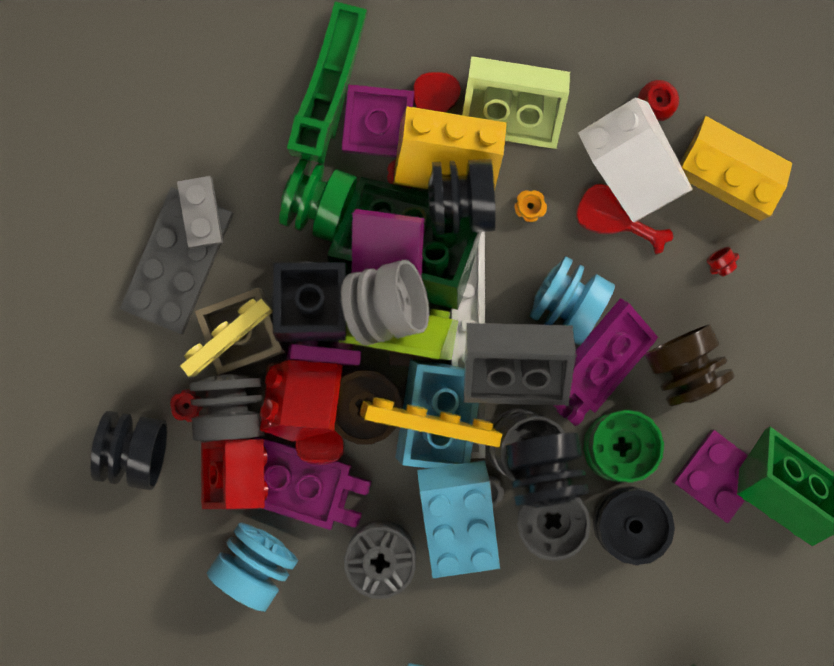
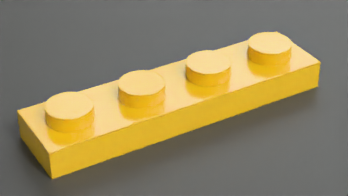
(418, 419)

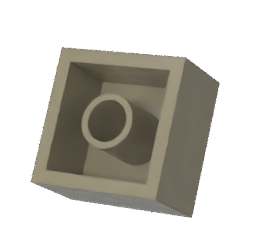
(253, 347)

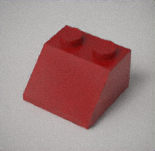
(300, 399)
(233, 474)

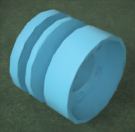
(572, 300)
(248, 573)

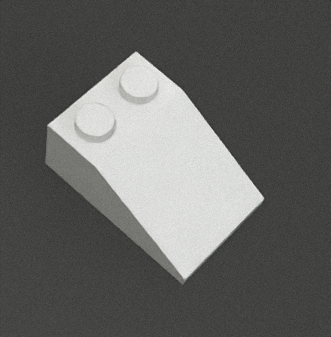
(635, 159)

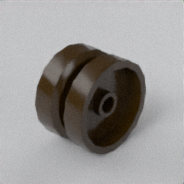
(358, 388)

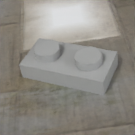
(200, 212)

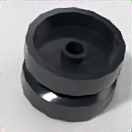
(652, 532)

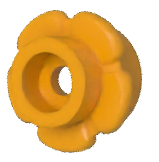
(534, 197)

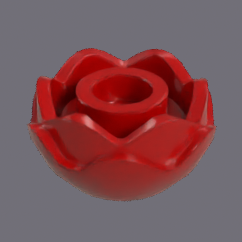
(666, 92)

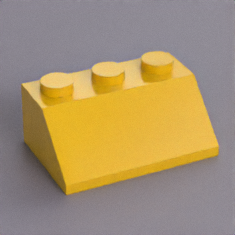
(442, 138)
(735, 169)

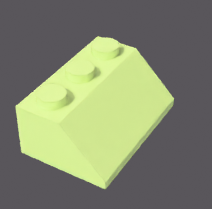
(521, 95)

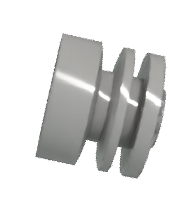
(385, 303)

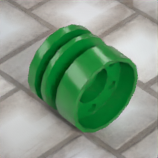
(316, 199)
(642, 443)

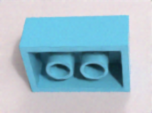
(459, 519)

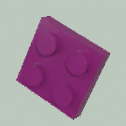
(374, 120)
(336, 353)
(713, 476)

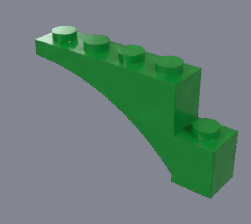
(327, 90)

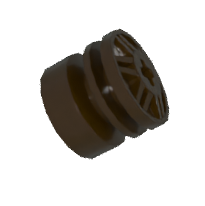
(690, 366)

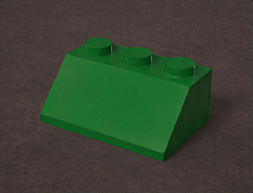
(789, 487)

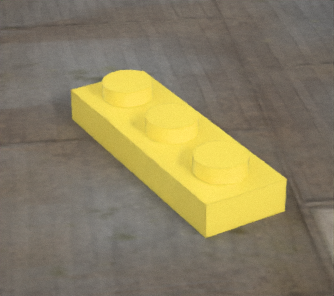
(225, 336)

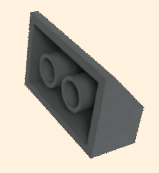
(518, 364)

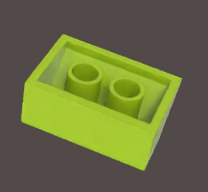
(434, 342)

